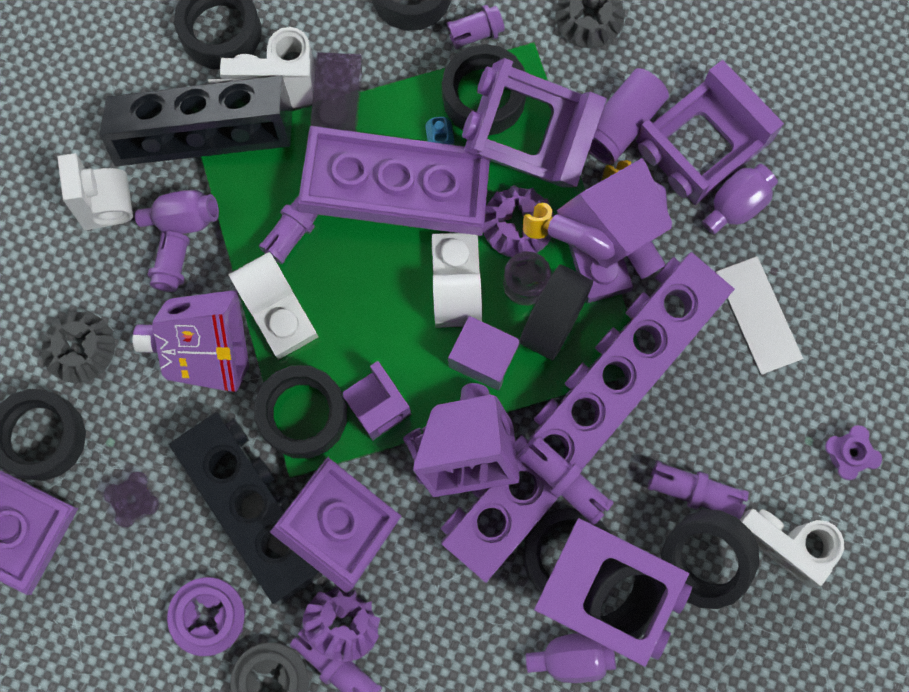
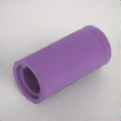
(625, 113)

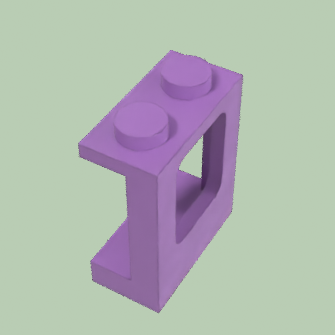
(735, 114)
(567, 134)
(575, 574)

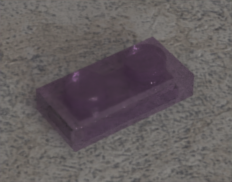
(337, 91)

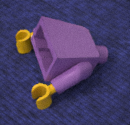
(611, 218)

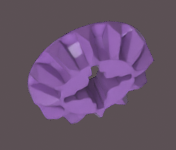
(504, 236)
(184, 612)
(340, 642)

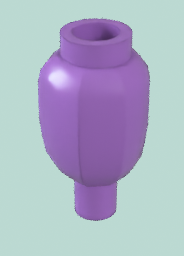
(741, 197)
(180, 212)
(573, 659)

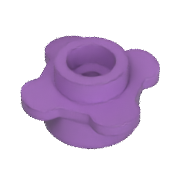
(840, 455)

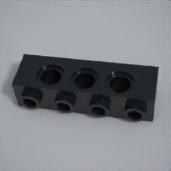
(197, 121)
(199, 454)

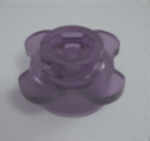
(145, 501)

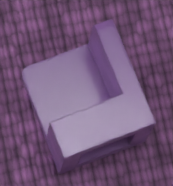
(483, 353)
(377, 402)

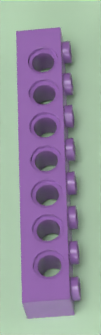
(702, 295)

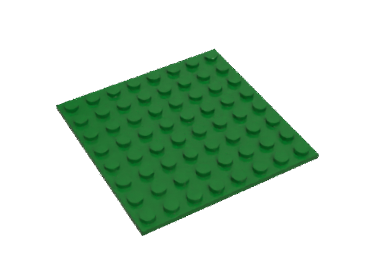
(373, 281)

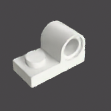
(280, 44)
(94, 196)
(456, 279)
(273, 305)
(790, 549)

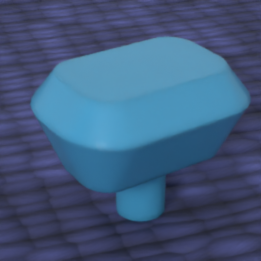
(440, 130)

